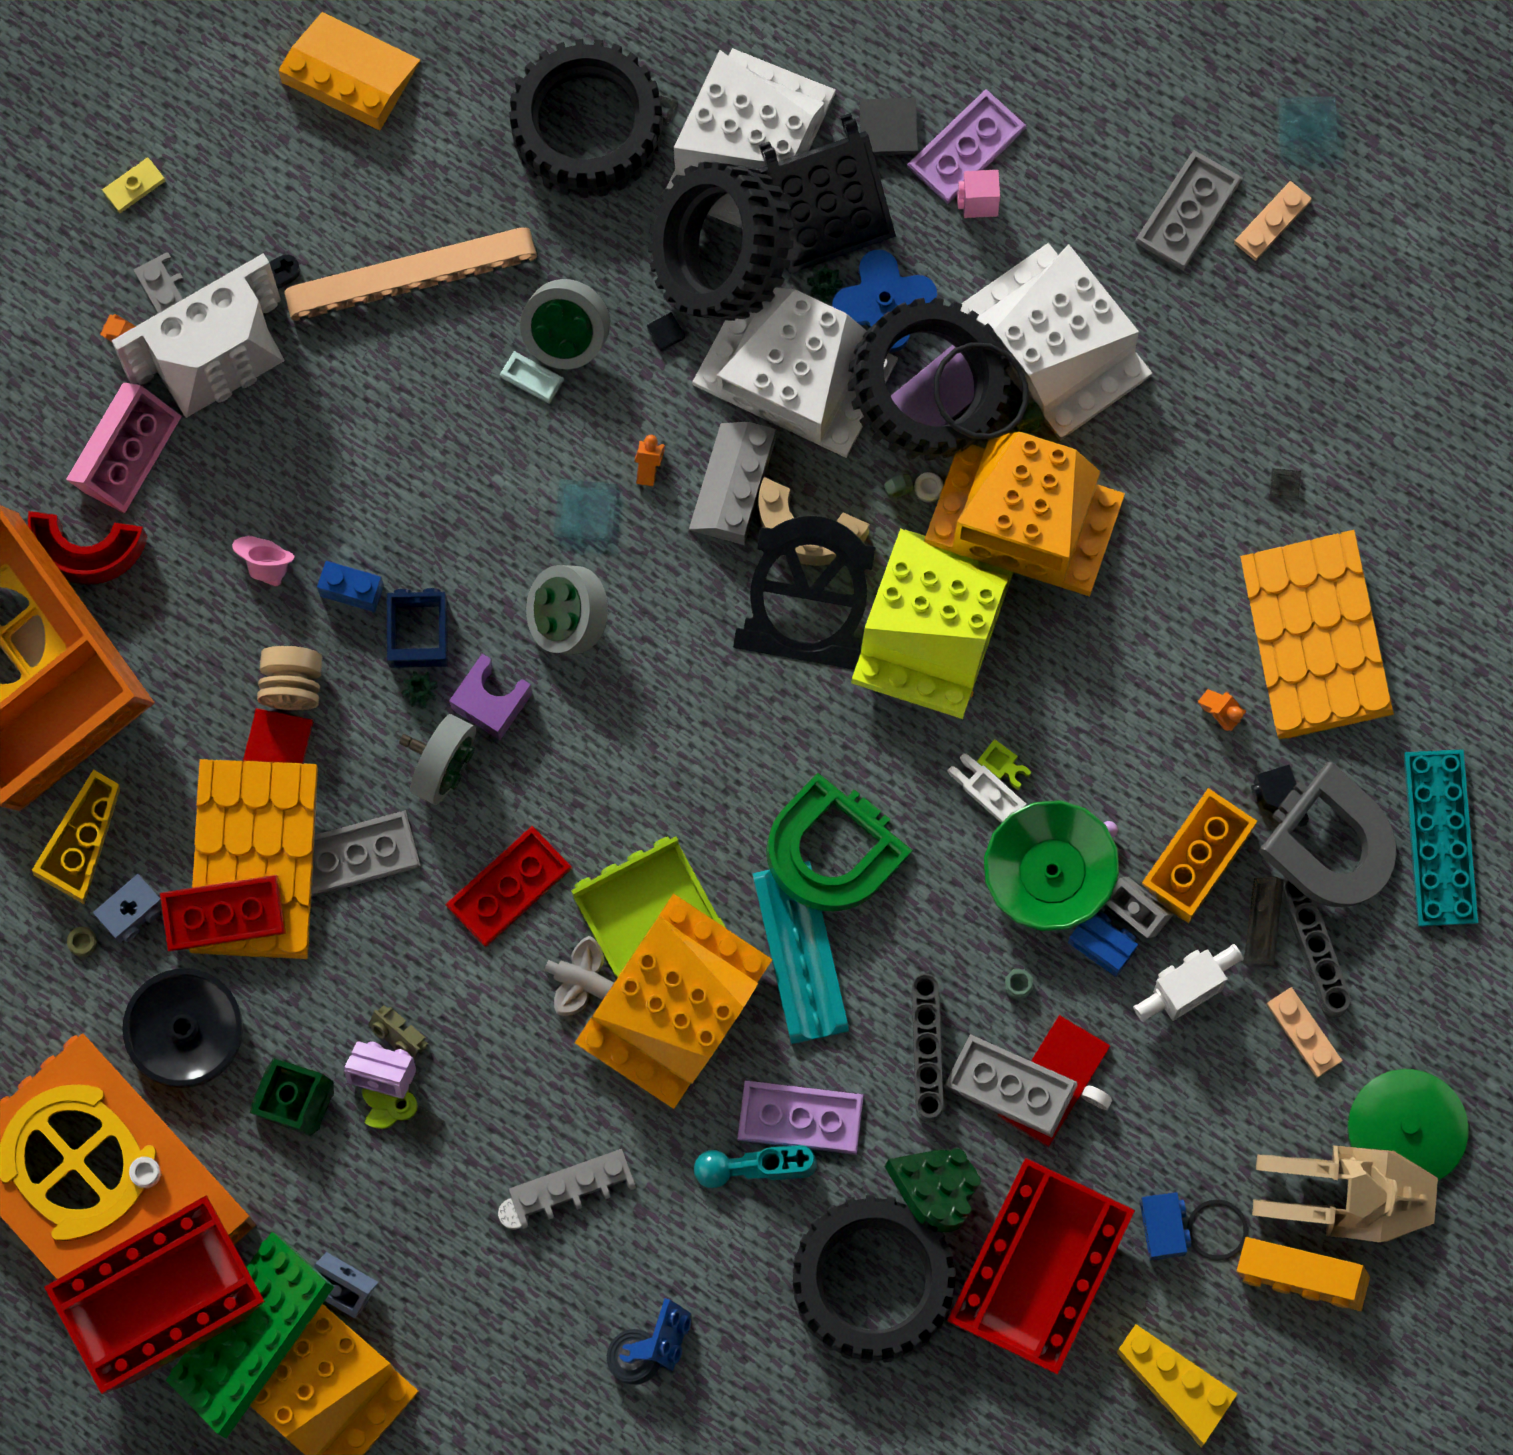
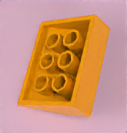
(348, 70)

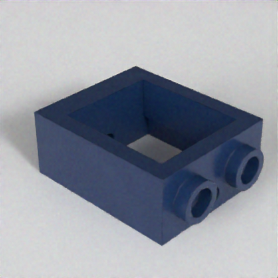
(420, 656)

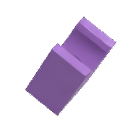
(485, 710)

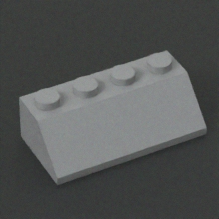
(733, 481)

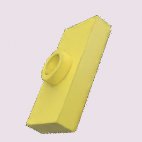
(133, 185)

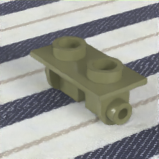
(387, 1024)

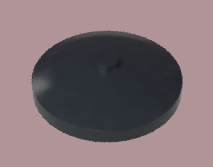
(182, 1028)

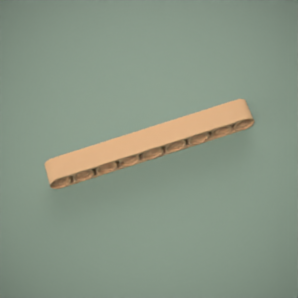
(410, 272)

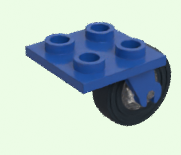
(637, 1355)

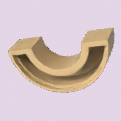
(774, 510)

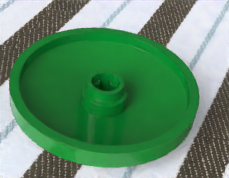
(1413, 1117)

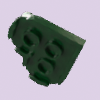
(936, 1186)

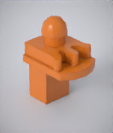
(115, 327)
(648, 457)
(1223, 708)

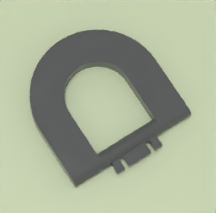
(1361, 813)

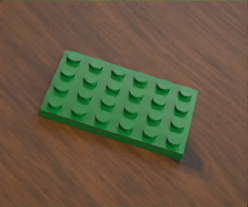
(233, 1367)

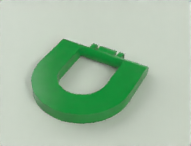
(831, 892)

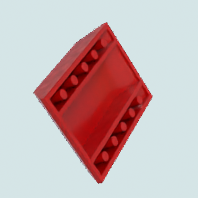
(1041, 1266)
(155, 1296)

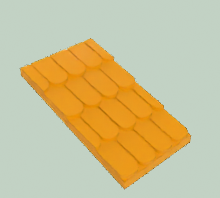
(1316, 635)
(255, 825)

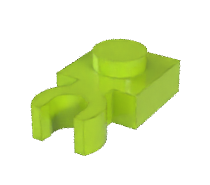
(1001, 763)

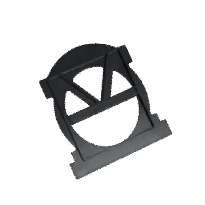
(760, 633)

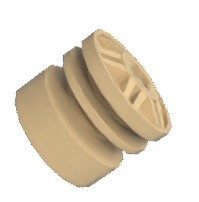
(289, 678)

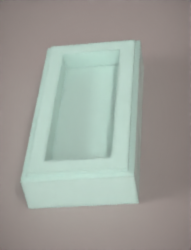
(531, 377)

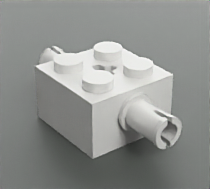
(1189, 984)

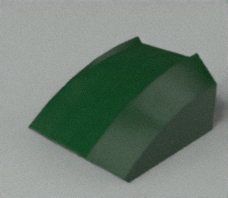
(293, 1097)

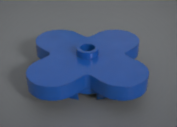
(880, 280)

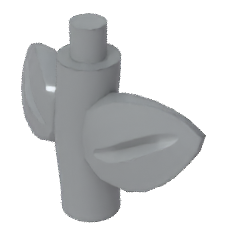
(579, 978)

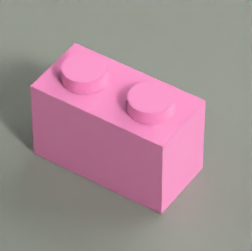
(979, 193)

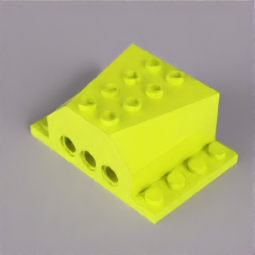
(930, 625)

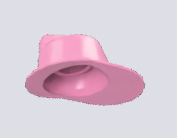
(263, 558)

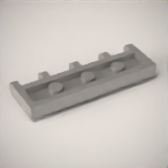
(158, 283)
(570, 1185)

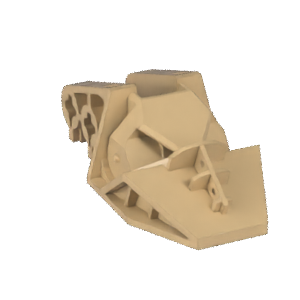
(1384, 1194)

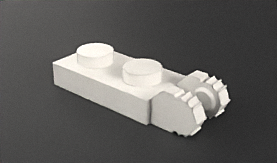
(987, 789)

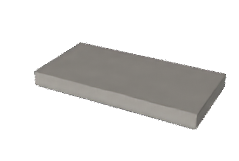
(1188, 210)
(363, 853)
(1010, 1085)

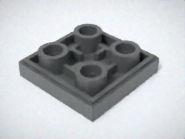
(890, 125)

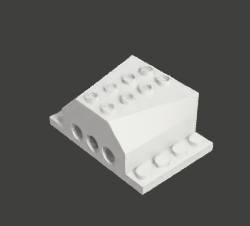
(744, 107)
(1063, 335)
(207, 339)
(791, 368)

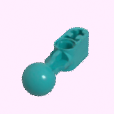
(715, 1168)

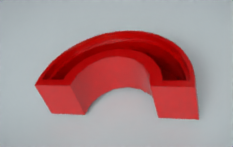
(89, 563)

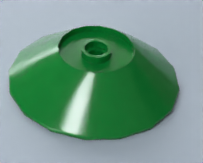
(1047, 837)

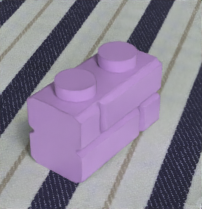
(380, 1069)

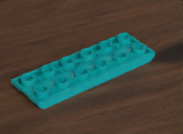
(1440, 838)
(801, 963)

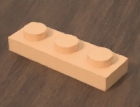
(1272, 220)
(1304, 1032)

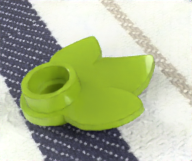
(385, 1110)

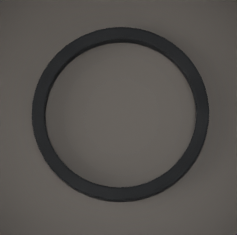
(1232, 1206)

